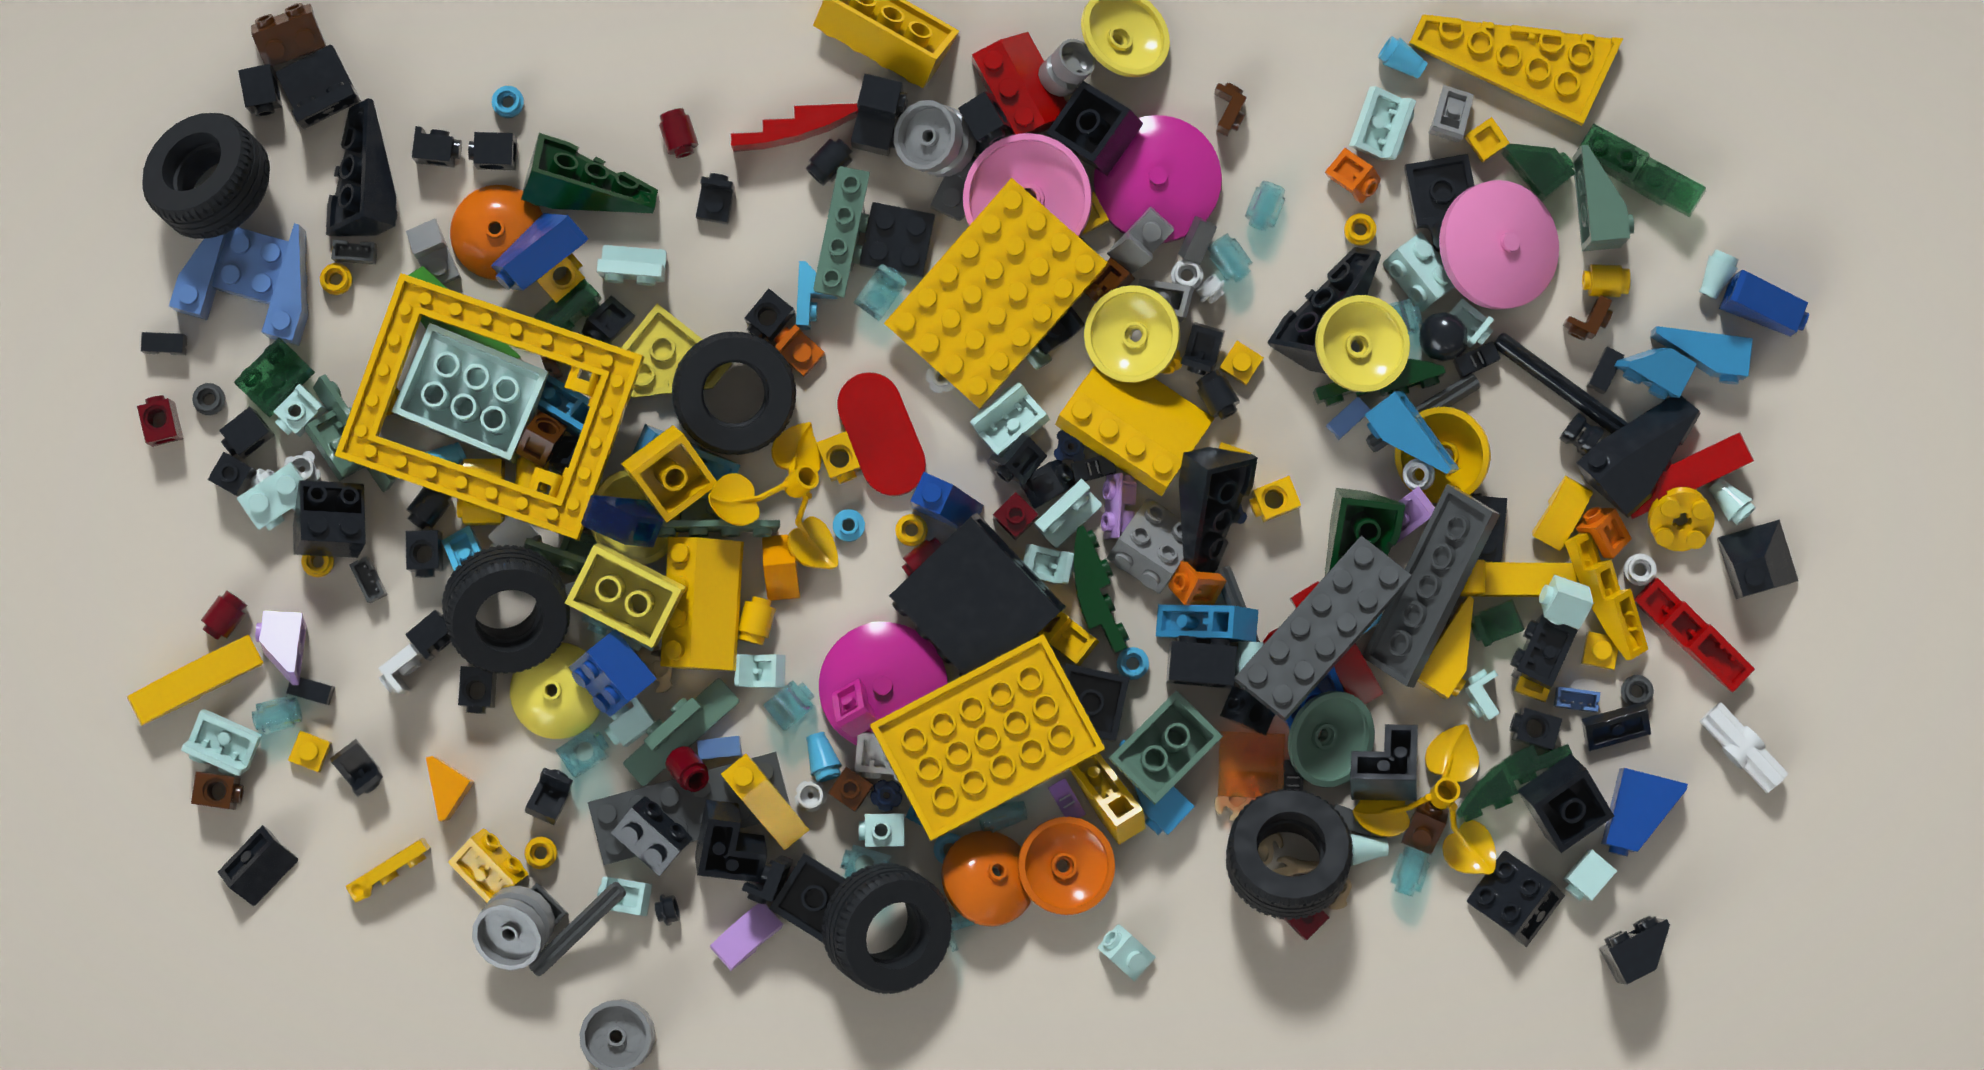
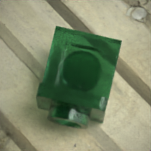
(1497, 623)

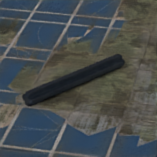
(1558, 383)

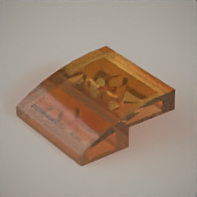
(1250, 764)

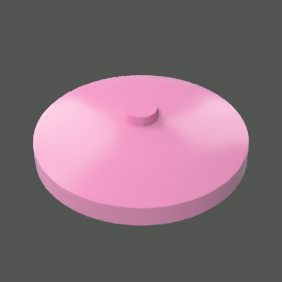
(1041, 167)
(1499, 245)

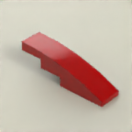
(808, 122)
(1701, 468)
(1694, 634)
(1352, 668)

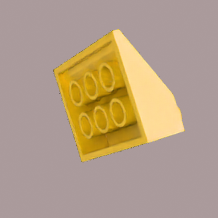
(1135, 426)

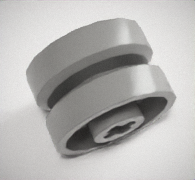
(934, 139)
(513, 927)
(636, 1030)

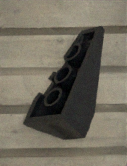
(365, 187)
(1297, 330)
(1634, 457)
(1210, 494)

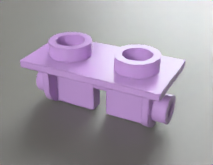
(1117, 491)

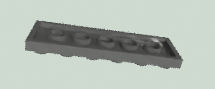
(1439, 573)
(1323, 628)
(679, 804)

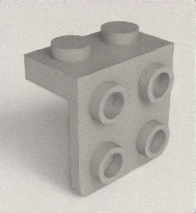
(1150, 546)

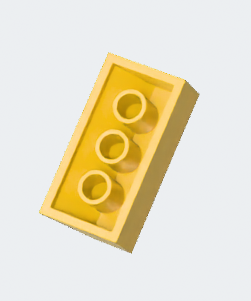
(890, 33)
(707, 616)

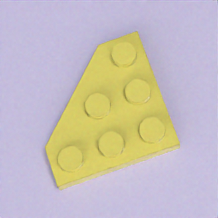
(663, 344)

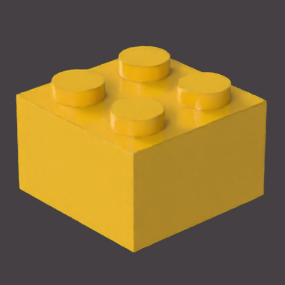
(669, 473)

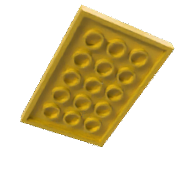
(996, 293)
(987, 737)

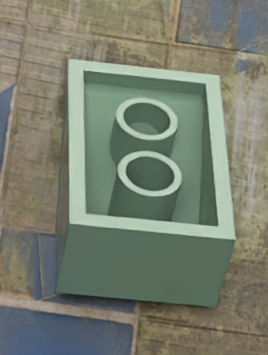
(1601, 210)
(1165, 747)

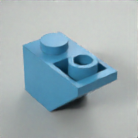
(1659, 369)

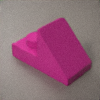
(852, 708)

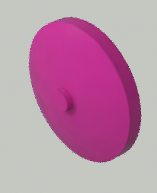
(1163, 168)
(889, 661)

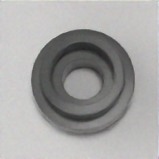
(200, 394)
(1641, 681)

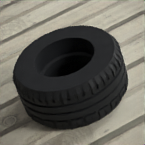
(226, 195)
(765, 424)
(512, 647)
(1297, 814)
(918, 949)

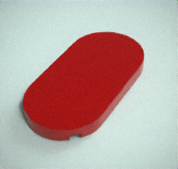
(881, 434)

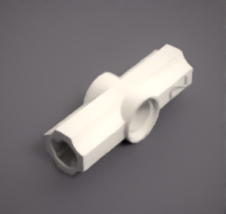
(1743, 747)

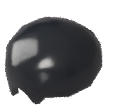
(1443, 336)

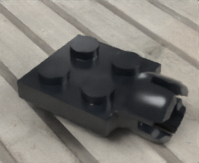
(1433, 189)

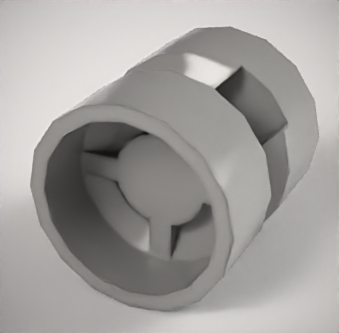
(1066, 67)

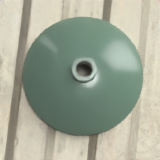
(1344, 727)

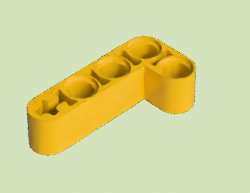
(1513, 578)

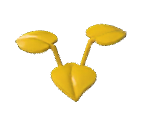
(798, 453)
(1457, 760)

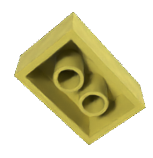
(625, 595)

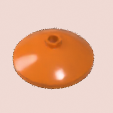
(472, 222)
(1088, 865)
(975, 888)

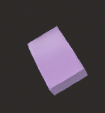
(746, 935)

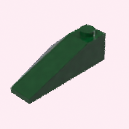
(571, 181)
(1362, 514)

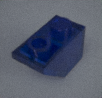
(623, 520)

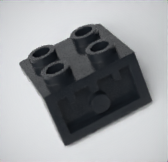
(317, 86)
(1516, 898)

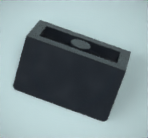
(257, 866)

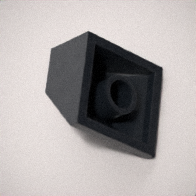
(1757, 559)

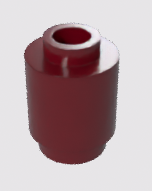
(678, 133)
(919, 555)
(224, 615)
(687, 769)

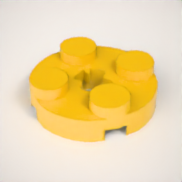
(1690, 534)

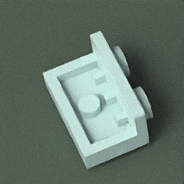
(1382, 124)
(632, 263)
(1419, 271)
(1008, 418)
(272, 497)
(222, 743)

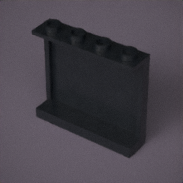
(975, 598)

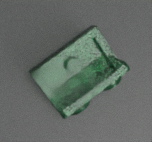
(574, 305)
(273, 376)

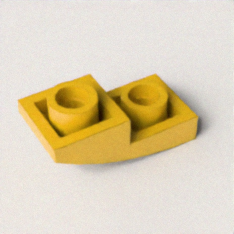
(1563, 513)

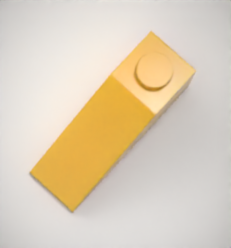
(1450, 655)
(1109, 798)
(765, 801)

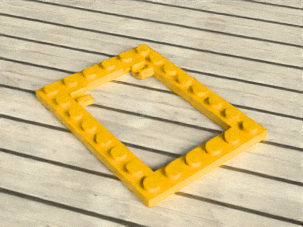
(609, 390)

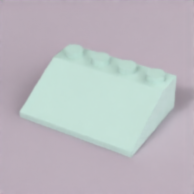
(470, 392)

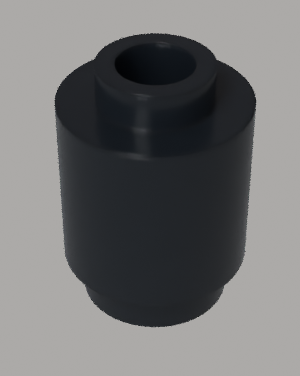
(827, 159)
(1217, 395)
(428, 508)

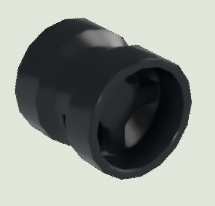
(1587, 439)

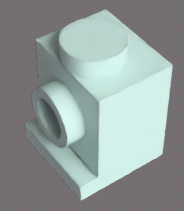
(310, 410)
(629, 723)

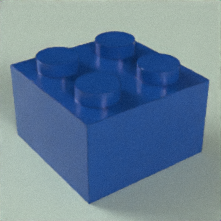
(611, 673)

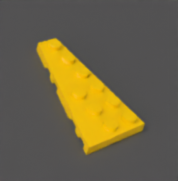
(1535, 64)

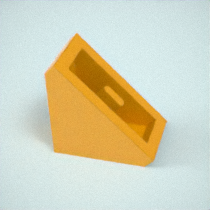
(779, 569)
(448, 787)

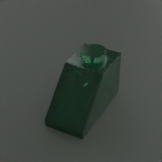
(1540, 167)

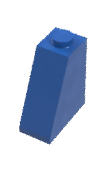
(538, 251)
(1764, 304)
(943, 501)
(1638, 809)

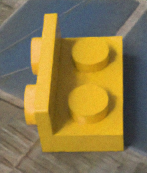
(487, 865)

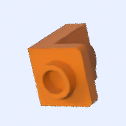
(1354, 175)
(798, 349)
(1606, 529)
(1194, 586)

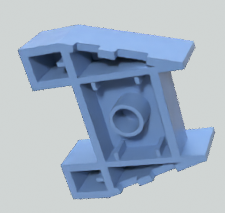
(251, 268)

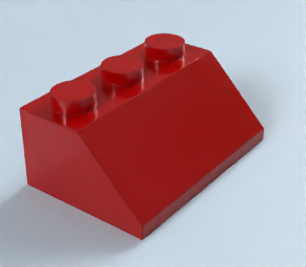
(1011, 74)

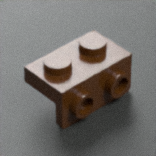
(287, 34)

